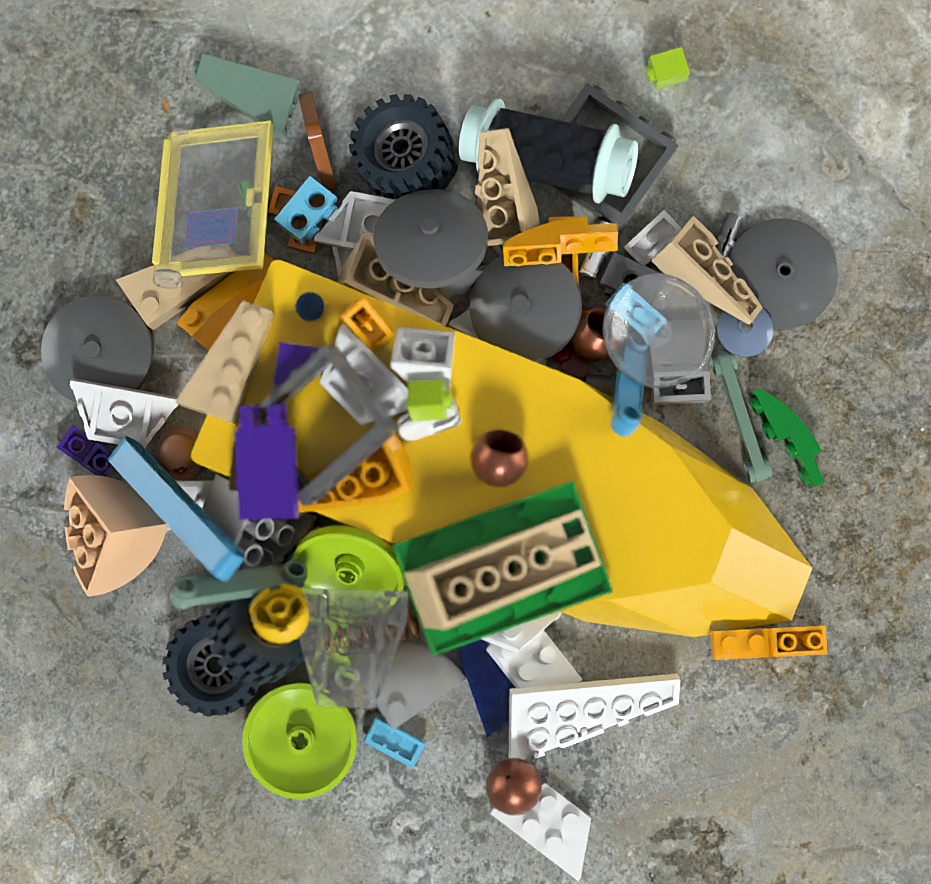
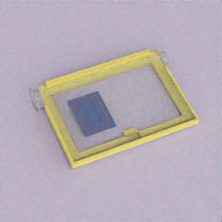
(212, 201)

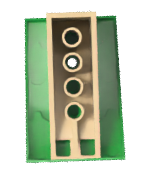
(502, 568)

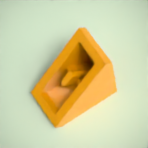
(366, 324)

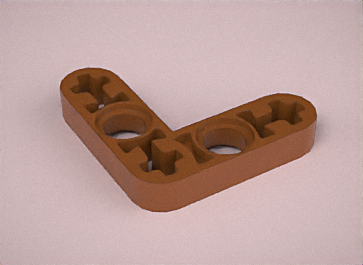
(317, 141)

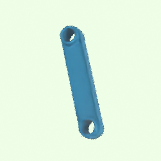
(626, 405)

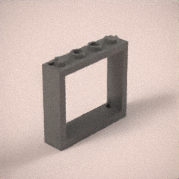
(641, 126)
(300, 378)

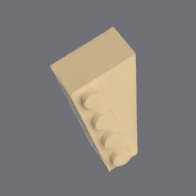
(160, 304)
(228, 368)

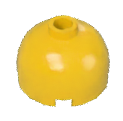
(280, 613)

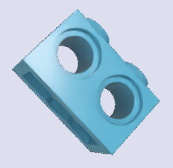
(300, 207)

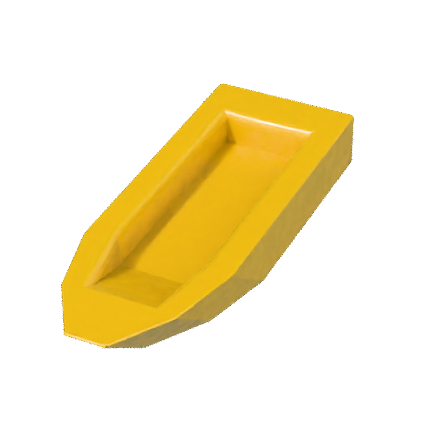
(673, 527)

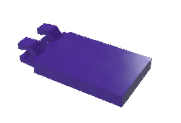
(266, 465)

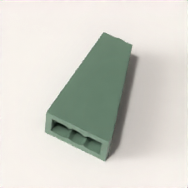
(250, 90)

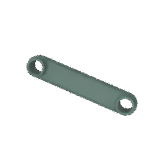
(757, 466)
(247, 583)

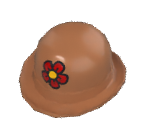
(174, 453)

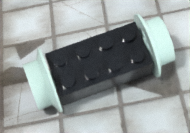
(557, 150)

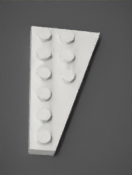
(577, 711)

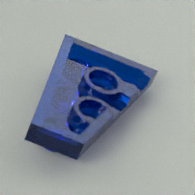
(488, 685)

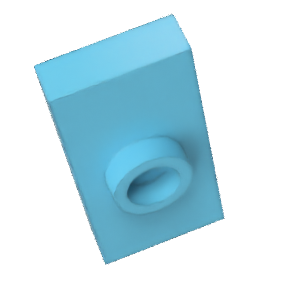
(394, 742)

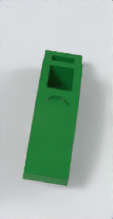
(784, 424)

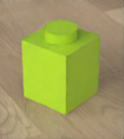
(667, 68)
(428, 400)

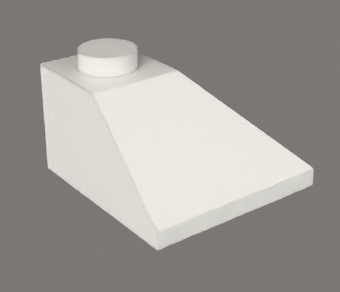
(423, 355)

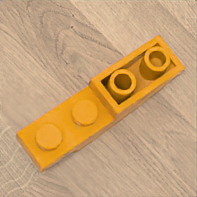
(566, 236)
(768, 642)

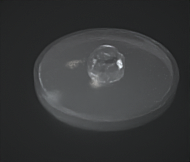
(659, 331)

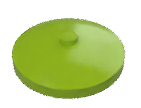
(348, 560)
(297, 745)

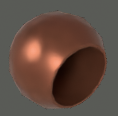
(589, 338)
(499, 458)
(514, 786)

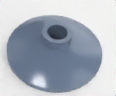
(742, 341)

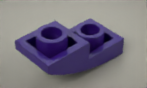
(86, 452)

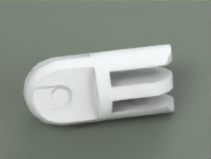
(414, 430)

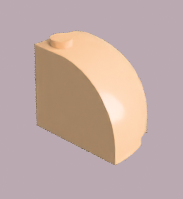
(109, 532)

